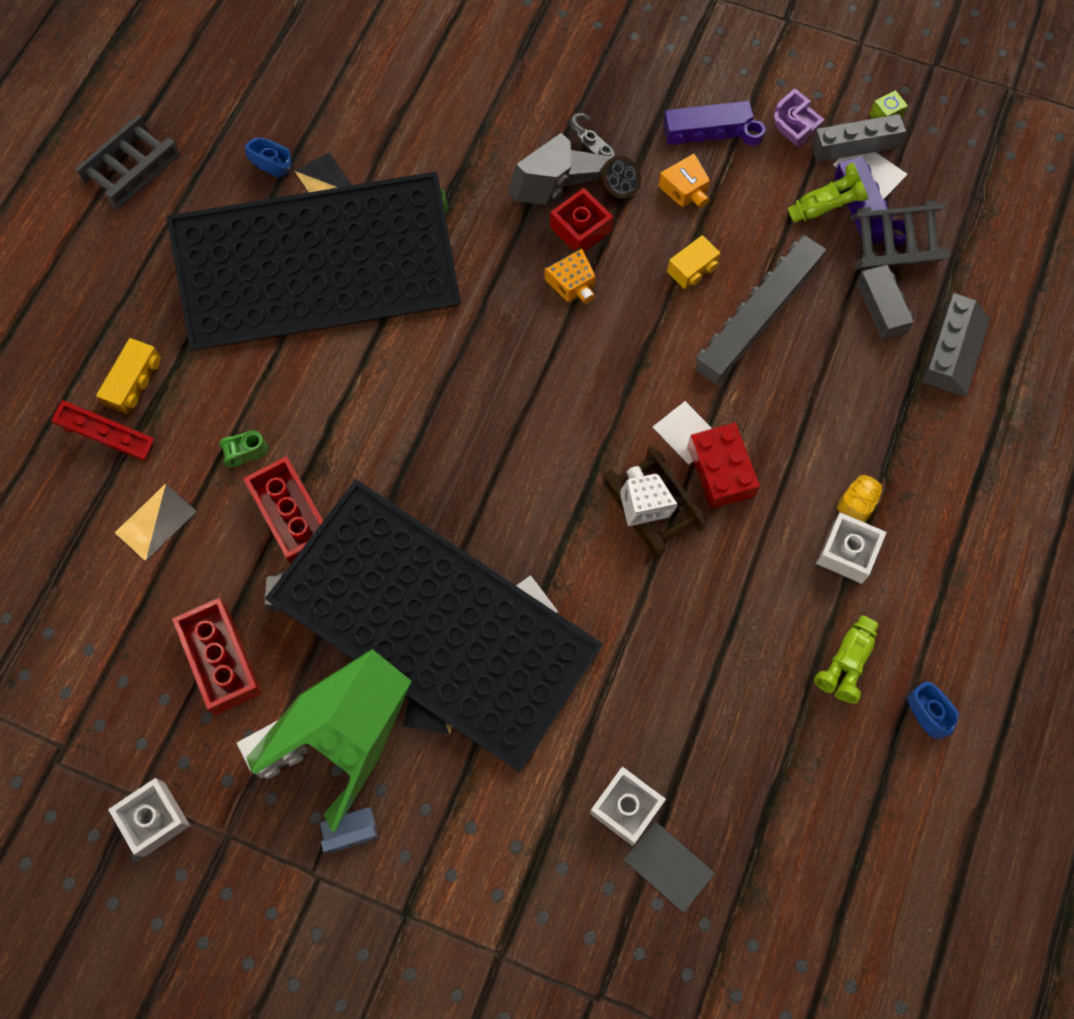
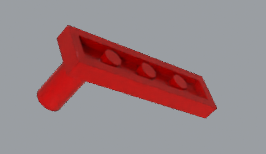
(102, 430)

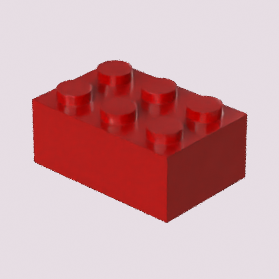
(723, 465)

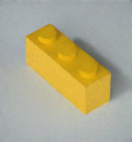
(129, 376)

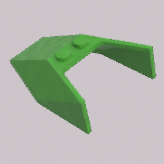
(344, 720)

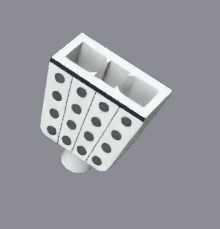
(645, 498)

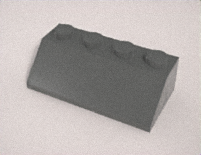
(956, 345)

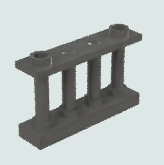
(137, 177)
(890, 256)

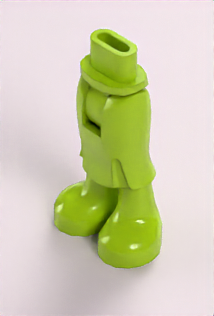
(828, 197)
(851, 658)

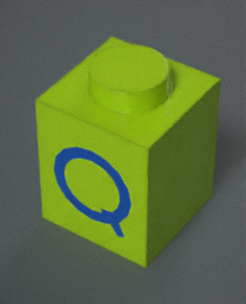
(888, 105)

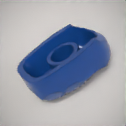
(269, 156)
(933, 710)

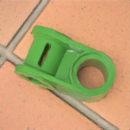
(240, 448)

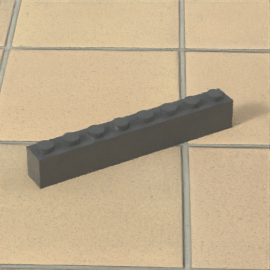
(759, 310)

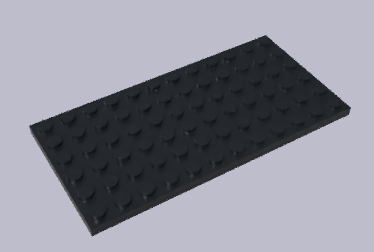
(313, 261)
(454, 627)

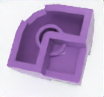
(796, 118)

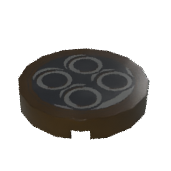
(620, 178)

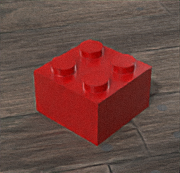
(581, 221)

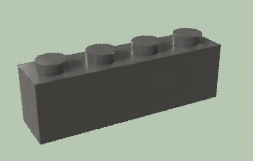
(858, 138)

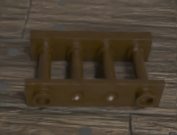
(653, 540)

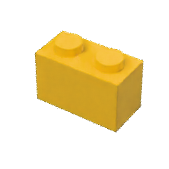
(694, 262)

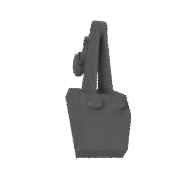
(554, 165)

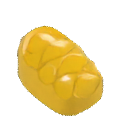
(860, 498)

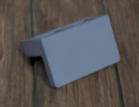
(353, 830)

